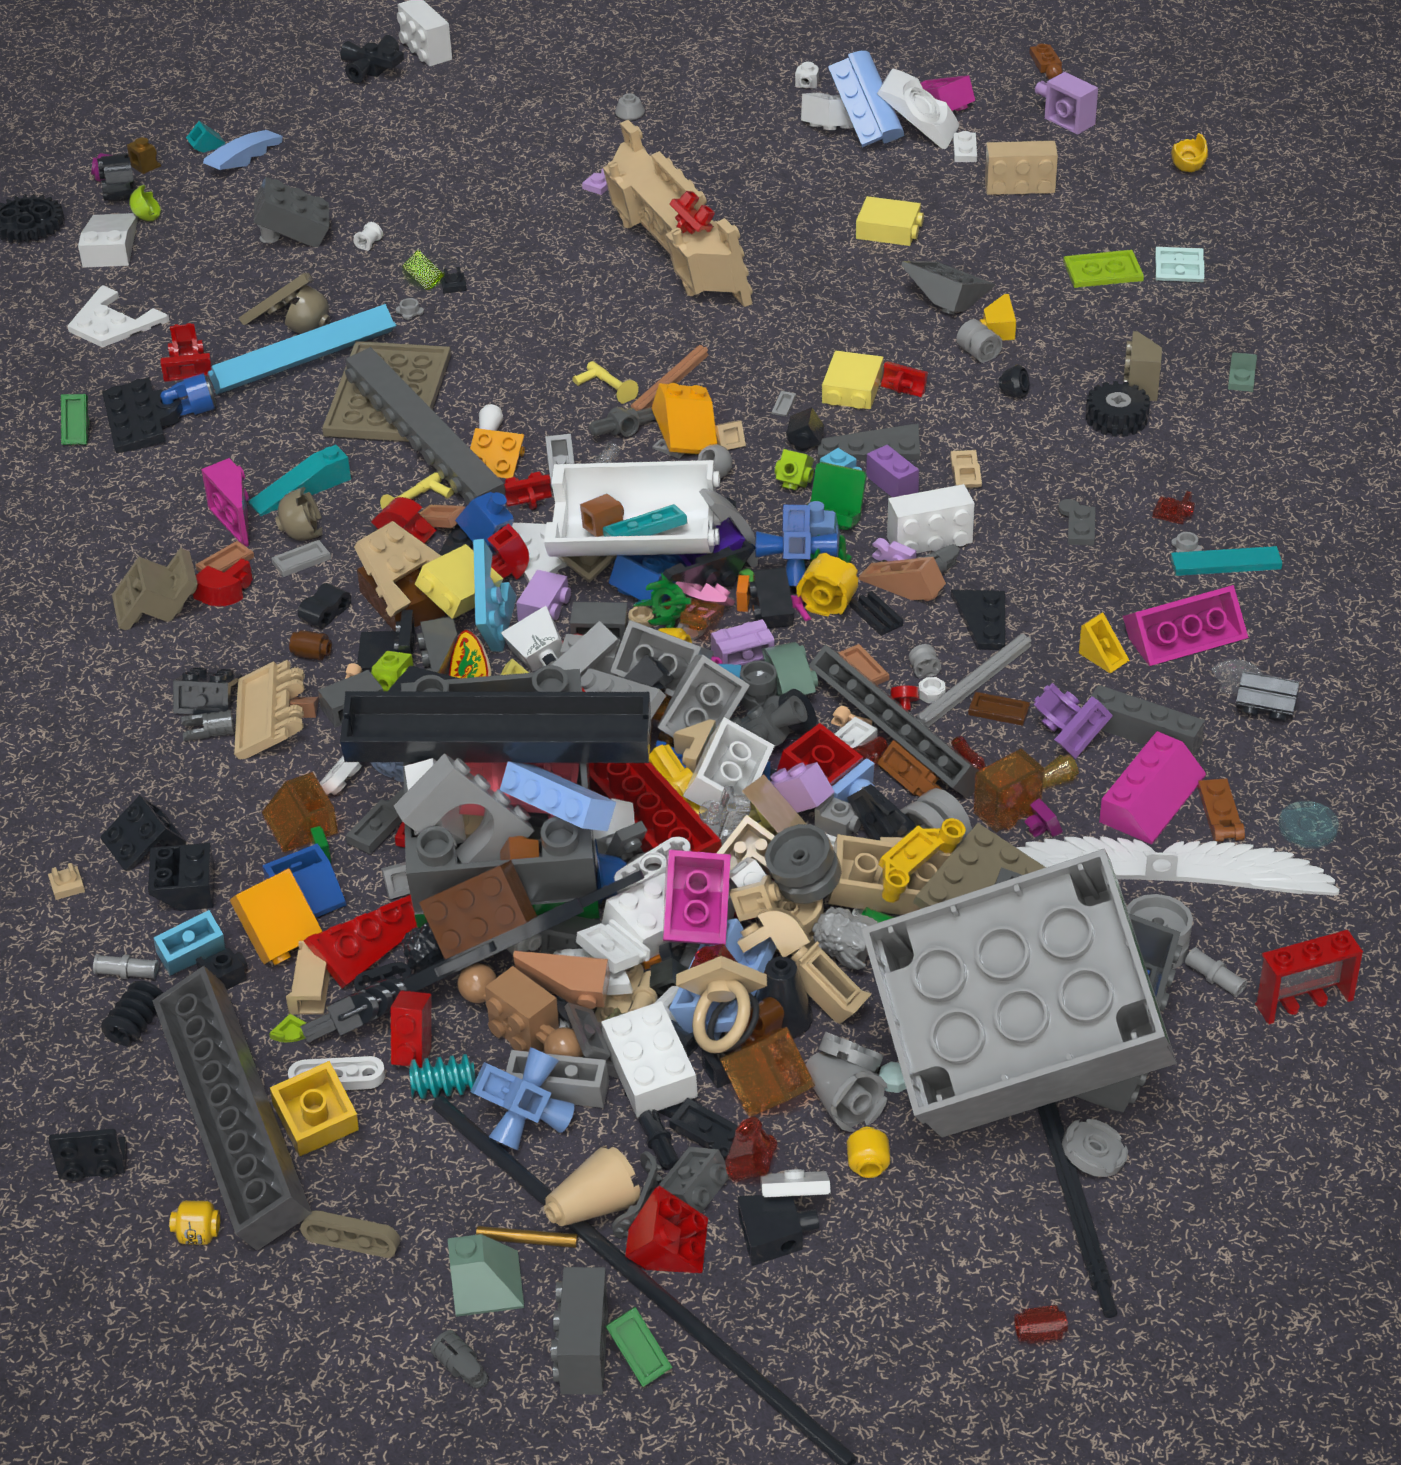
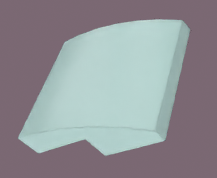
(1179, 264)

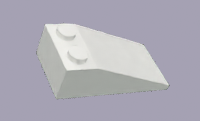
(108, 240)

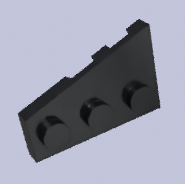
(983, 615)

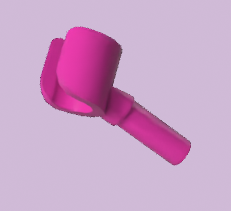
(798, 604)

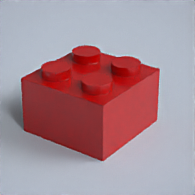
(826, 749)

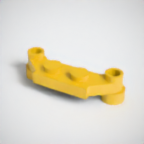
(913, 852)

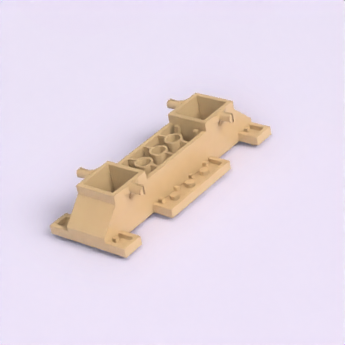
(641, 193)

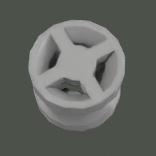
(924, 661)

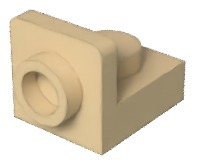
(755, 897)

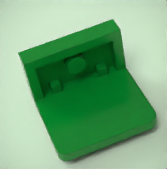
(840, 491)

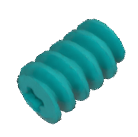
(442, 1076)

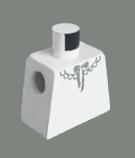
(535, 639)

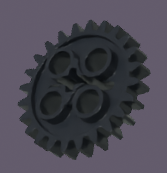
(29, 218)

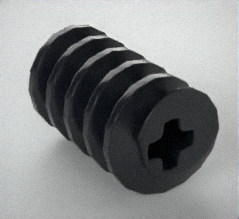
(131, 1013)

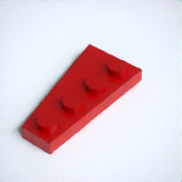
(363, 940)

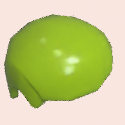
(144, 204)

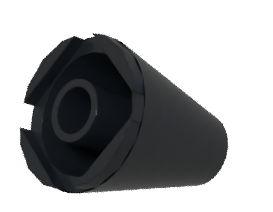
(788, 989)

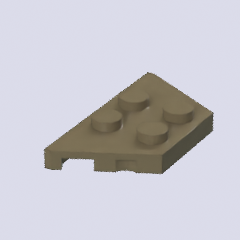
(278, 299)

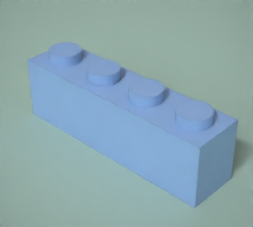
(558, 796)

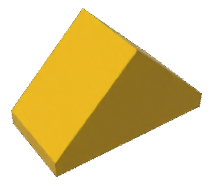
(1101, 645)

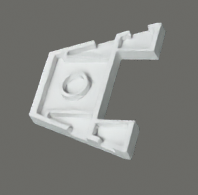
(106, 326)

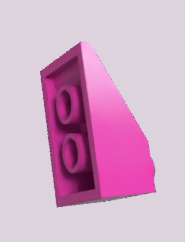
(953, 90)
(228, 497)
(696, 897)

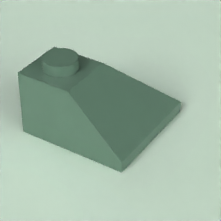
(484, 1275)

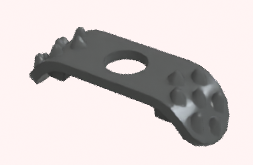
(623, 1222)

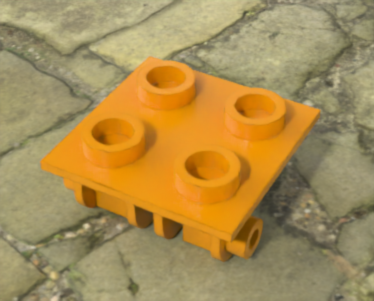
(498, 450)

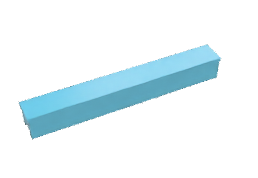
(300, 349)

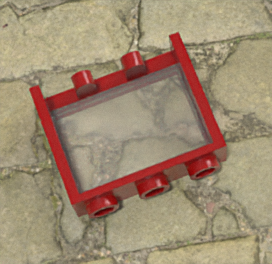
(1308, 969)

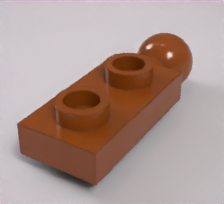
(1046, 60)

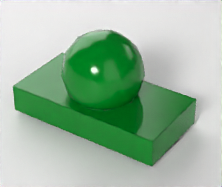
(74, 419)
(638, 1346)

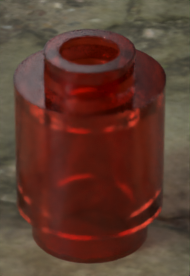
(1040, 1324)

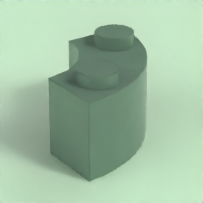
(791, 668)

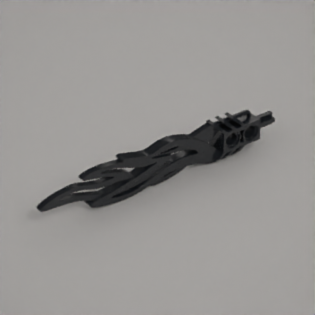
(378, 997)

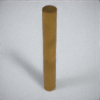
(529, 1236)

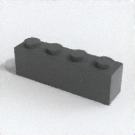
(1141, 719)

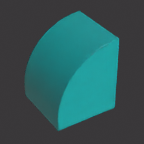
(204, 138)

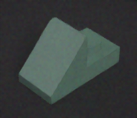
(1242, 372)

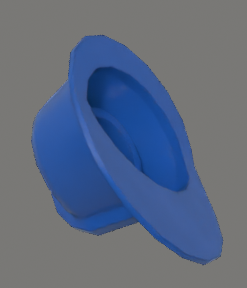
(606, 870)

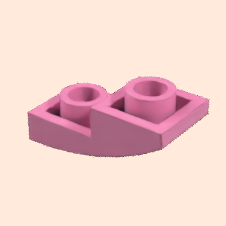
(709, 593)

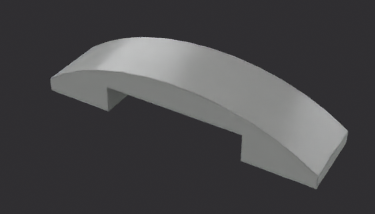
(723, 509)

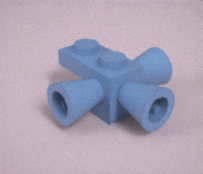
(522, 1098)

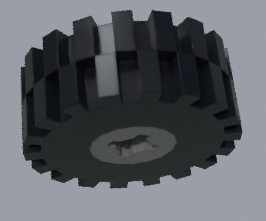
(1117, 409)

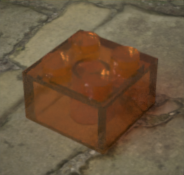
(1007, 790)

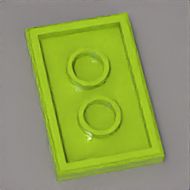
(1103, 268)

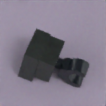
(664, 973)

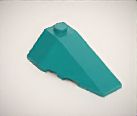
(316, 474)

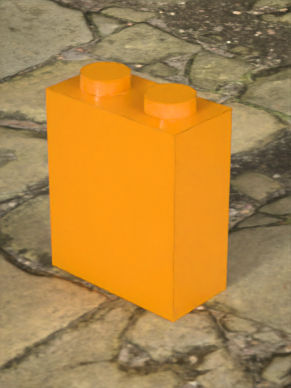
(275, 916)

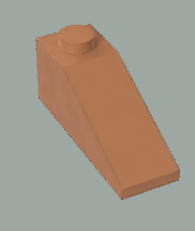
(908, 578)
(572, 978)

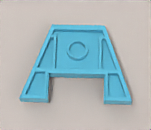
(492, 603)

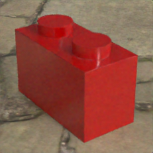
(410, 1028)

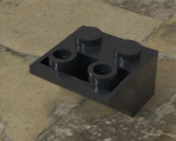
(182, 876)

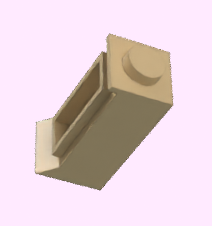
(309, 983)
(828, 983)

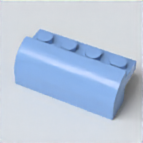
(858, 88)
(755, 958)

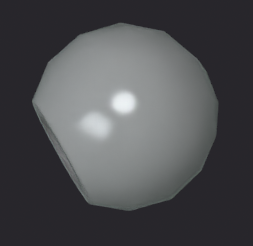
(720, 456)

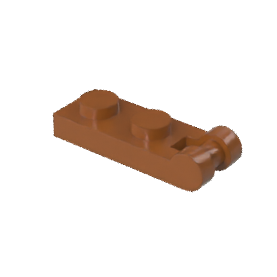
(1220, 810)

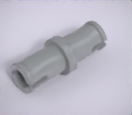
(125, 966)
(1216, 972)

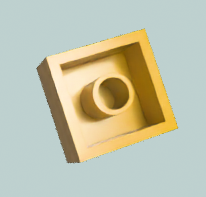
(314, 1108)

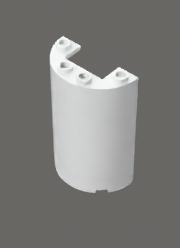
(640, 489)

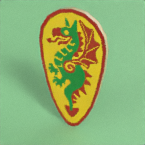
(469, 657)

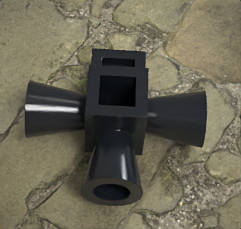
(371, 58)

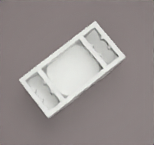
(919, 107)

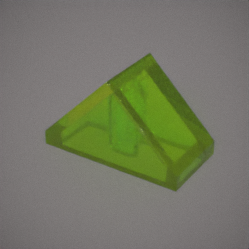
(422, 270)

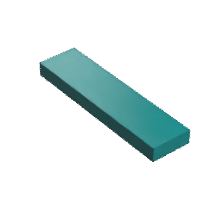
(1226, 561)

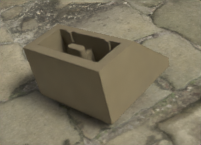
(1143, 364)

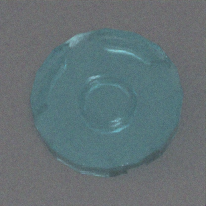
(1308, 824)

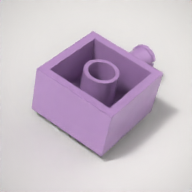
(1069, 102)

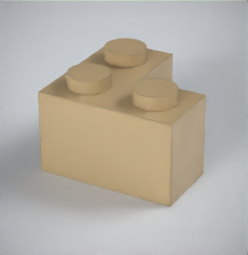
(746, 841)

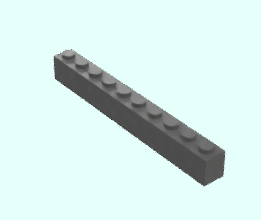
(421, 426)

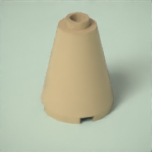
(593, 1189)

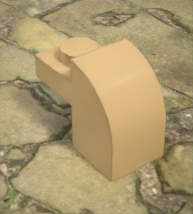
(781, 926)

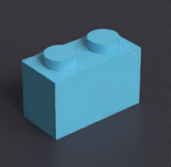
(188, 941)

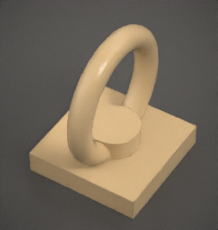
(721, 982)

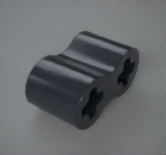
(324, 605)

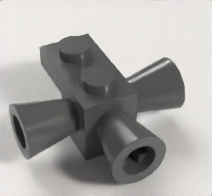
(773, 720)

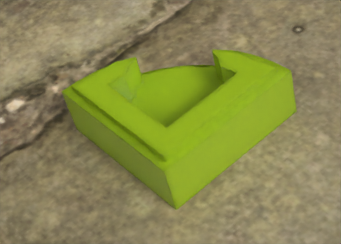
(288, 1030)

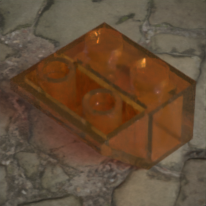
(296, 809)
(767, 1071)

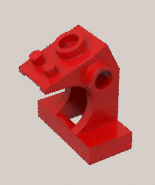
(185, 351)

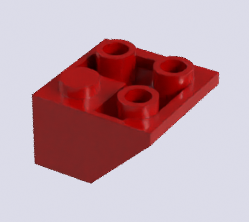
(667, 1235)

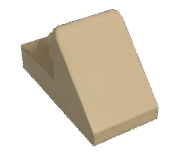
(692, 742)

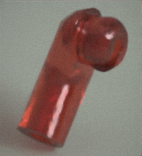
(962, 747)

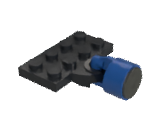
(139, 412)

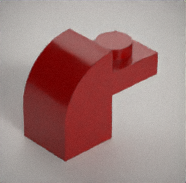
(405, 514)
(511, 552)
(223, 588)

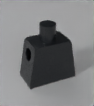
(773, 1226)

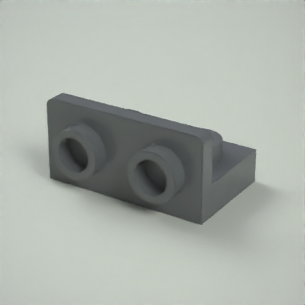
(697, 1177)

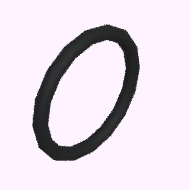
(755, 1015)

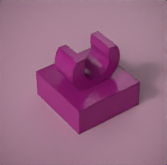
(1042, 820)

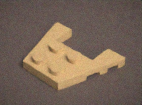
(390, 556)

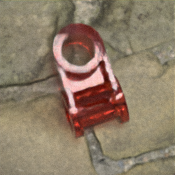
(750, 1151)

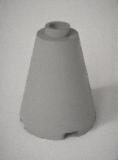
(847, 1090)

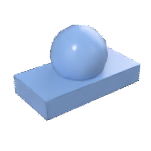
(852, 782)

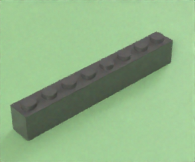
(896, 720)

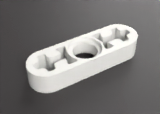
(656, 855)

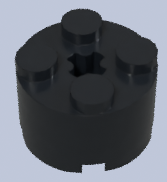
(117, 177)

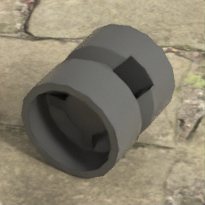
(762, 682)

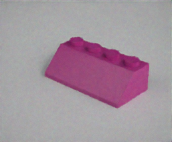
(1186, 626)
(1151, 789)

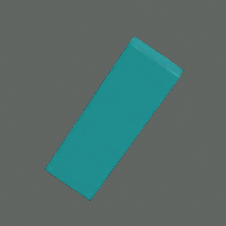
(648, 523)

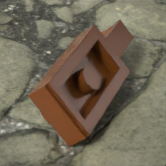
(908, 769)

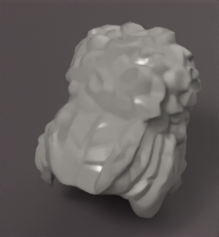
(842, 937)

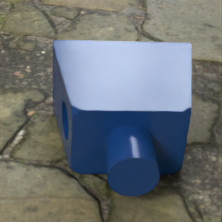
(485, 517)

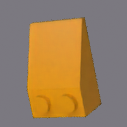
(685, 417)

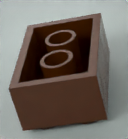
(422, 606)
(478, 909)

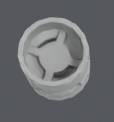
(979, 340)

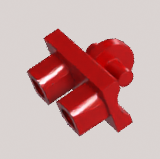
(689, 218)
(904, 379)
(529, 490)

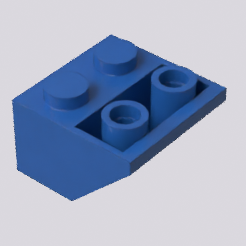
(313, 876)

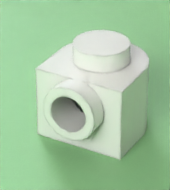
(807, 71)

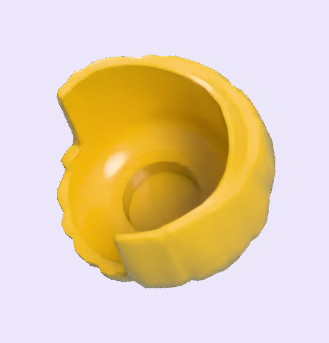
(1190, 154)

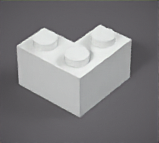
(824, 111)

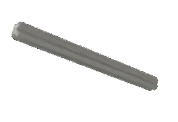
(974, 680)

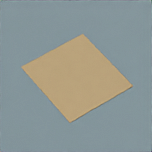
(772, 804)

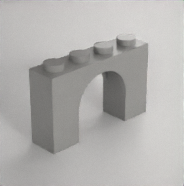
(452, 785)

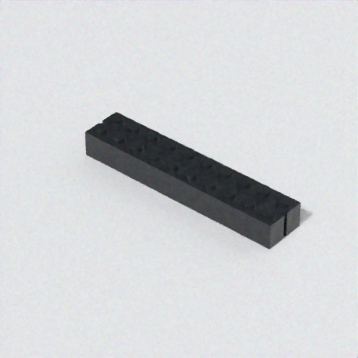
(496, 726)

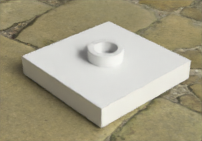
(795, 1183)

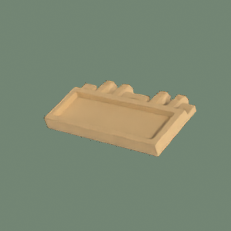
(264, 708)

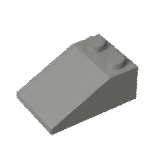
(701, 695)

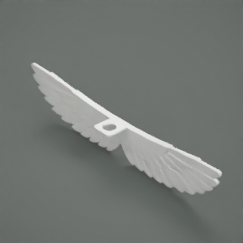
(1193, 862)

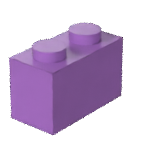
(892, 472)

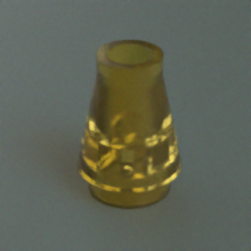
(1060, 771)

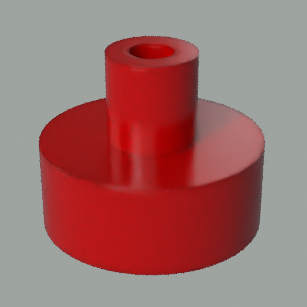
(905, 695)

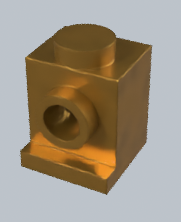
(142, 155)

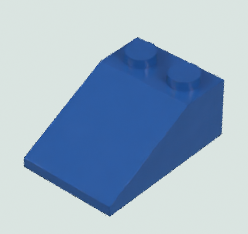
(635, 572)

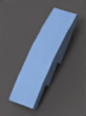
(240, 150)

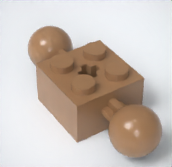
(518, 1010)

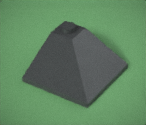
(946, 285)

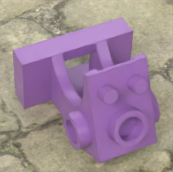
(1076, 724)

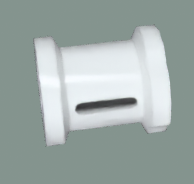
(370, 234)

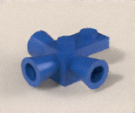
(795, 542)

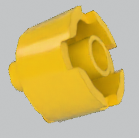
(828, 585)

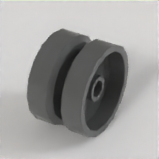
(803, 863)

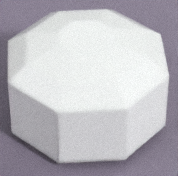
(931, 689)

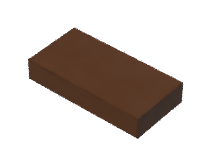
(999, 708)

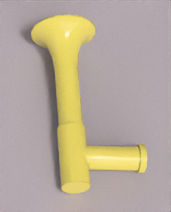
(625, 390)
(431, 482)

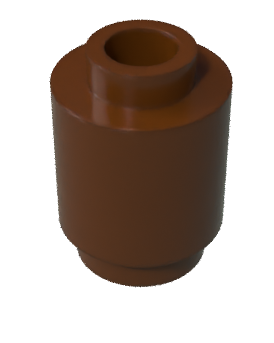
(310, 645)

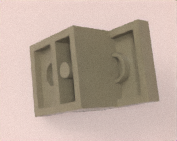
(154, 589)

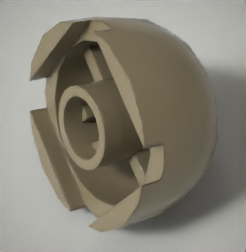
(309, 311)
(298, 514)

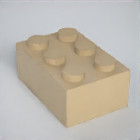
(1021, 167)

